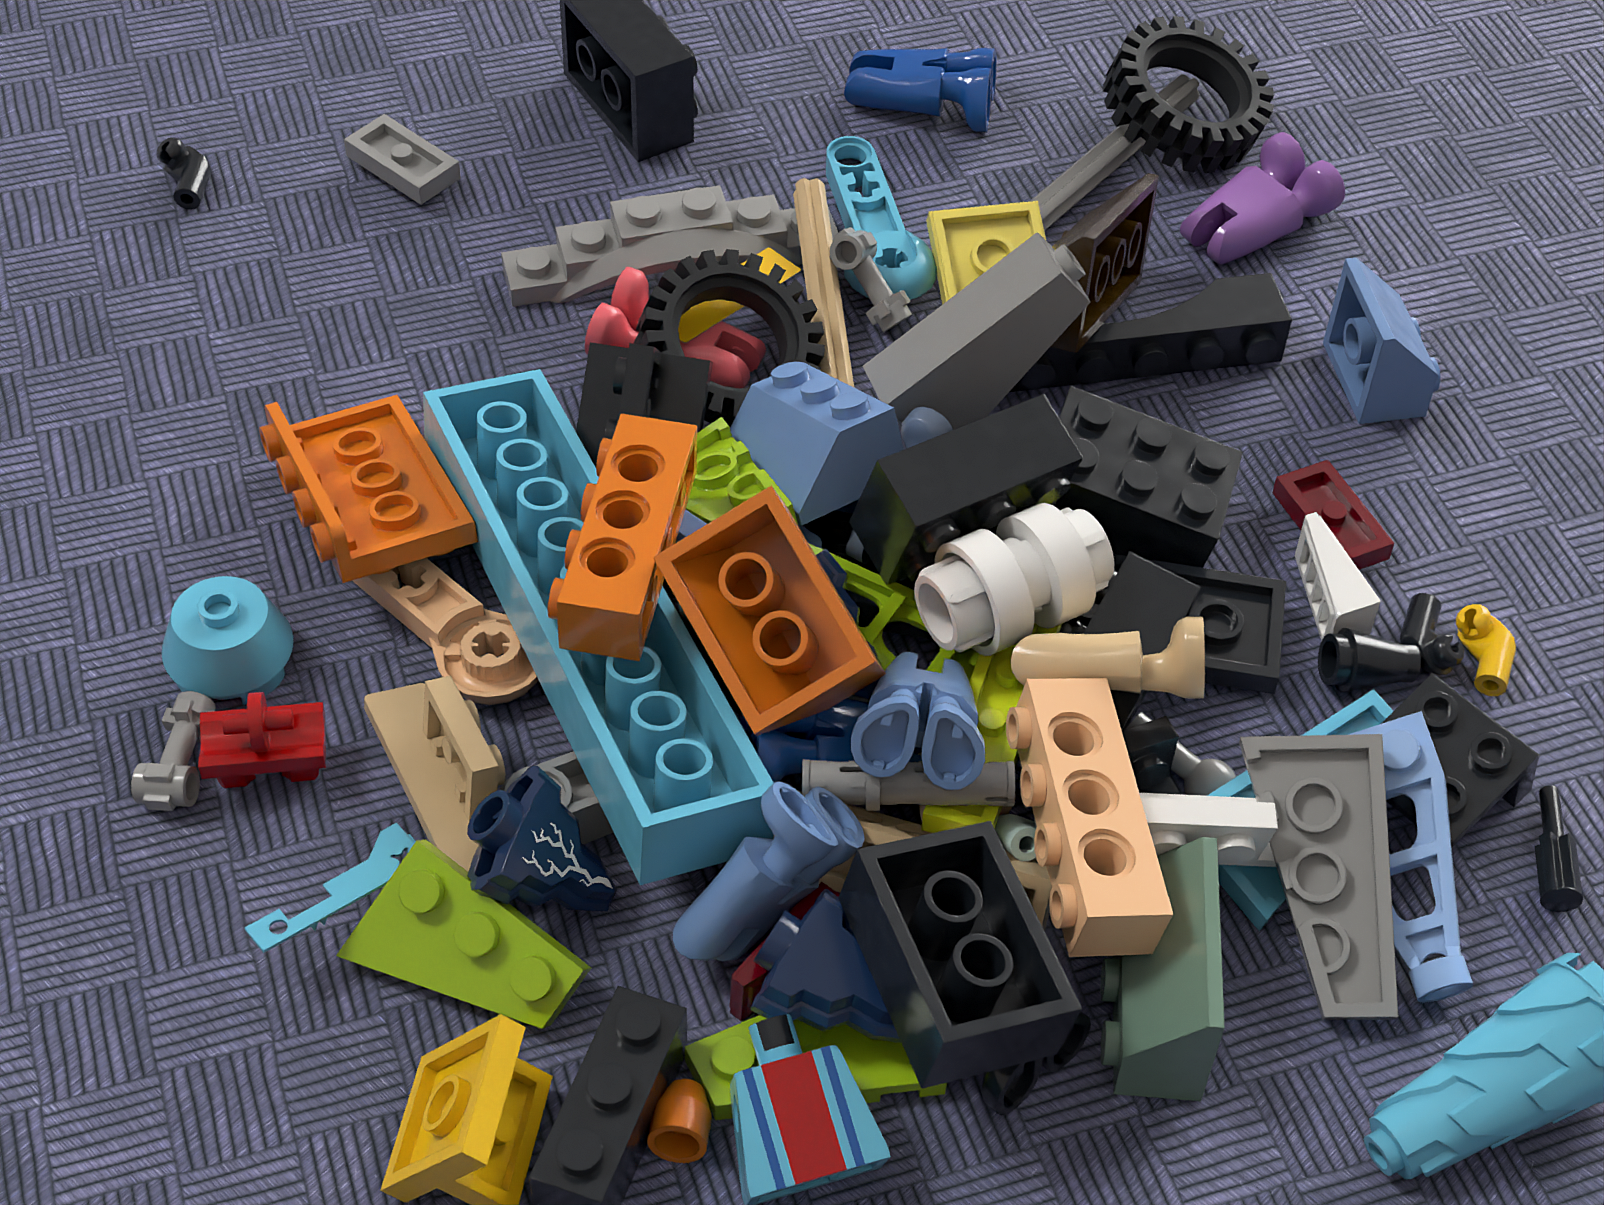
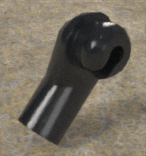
(187, 168)
(1419, 629)

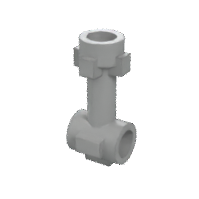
(856, 252)
(172, 780)

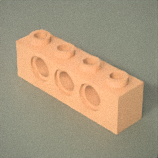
(1088, 818)

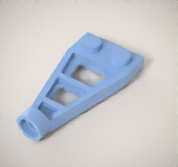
(1416, 772)

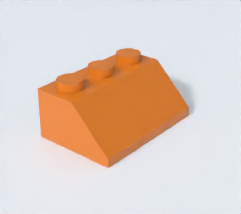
(768, 614)

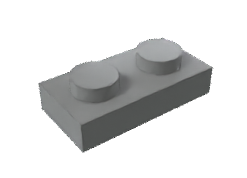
(402, 159)

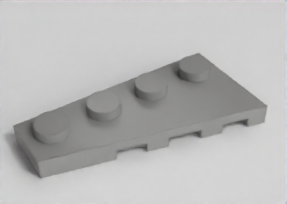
(1333, 863)

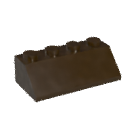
(1112, 252)

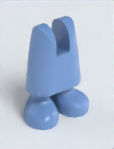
(925, 712)
(769, 874)

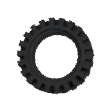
(1168, 128)
(737, 283)

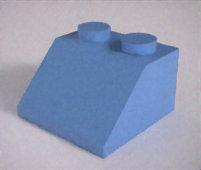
(1378, 349)

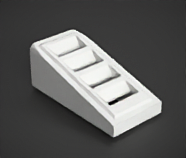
(1333, 582)

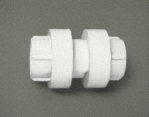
(996, 586)

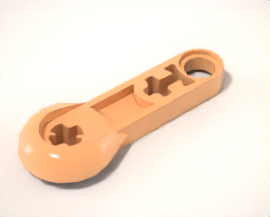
(456, 631)

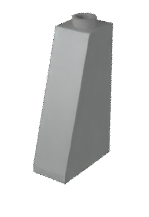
(982, 337)

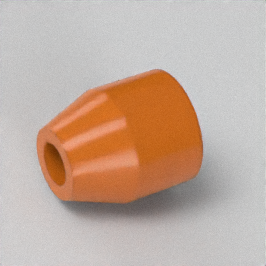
(681, 1123)

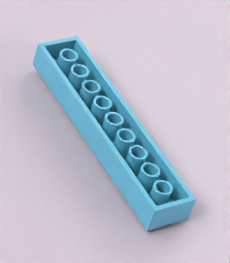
(647, 731)

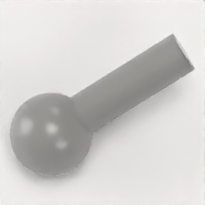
(1199, 776)

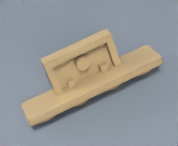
(438, 758)

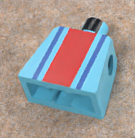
(799, 1117)

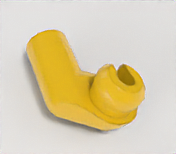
(1490, 644)

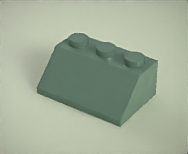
(1170, 1000)

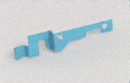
(343, 890)

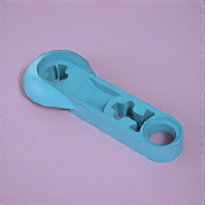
(900, 255)

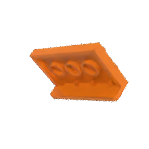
(367, 487)

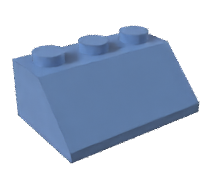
(815, 436)

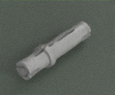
(909, 786)

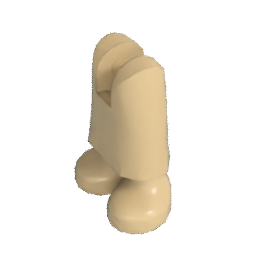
(1119, 659)

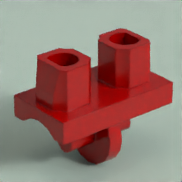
(262, 741)

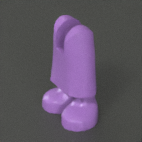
(1264, 202)

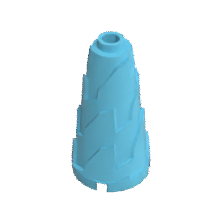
(1507, 1077)

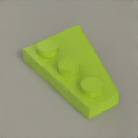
(875, 1064)

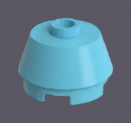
(226, 640)

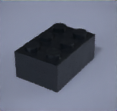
(631, 72)
(1147, 480)
(962, 485)
(958, 953)

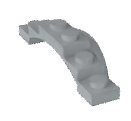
(651, 237)

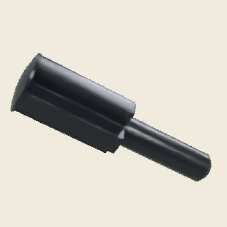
(1556, 857)

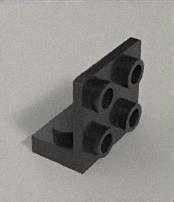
(1475, 753)

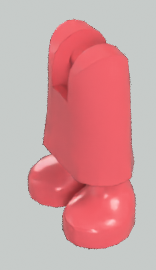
(726, 346)

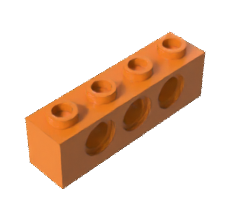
(627, 520)

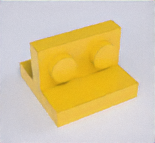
(470, 1119)

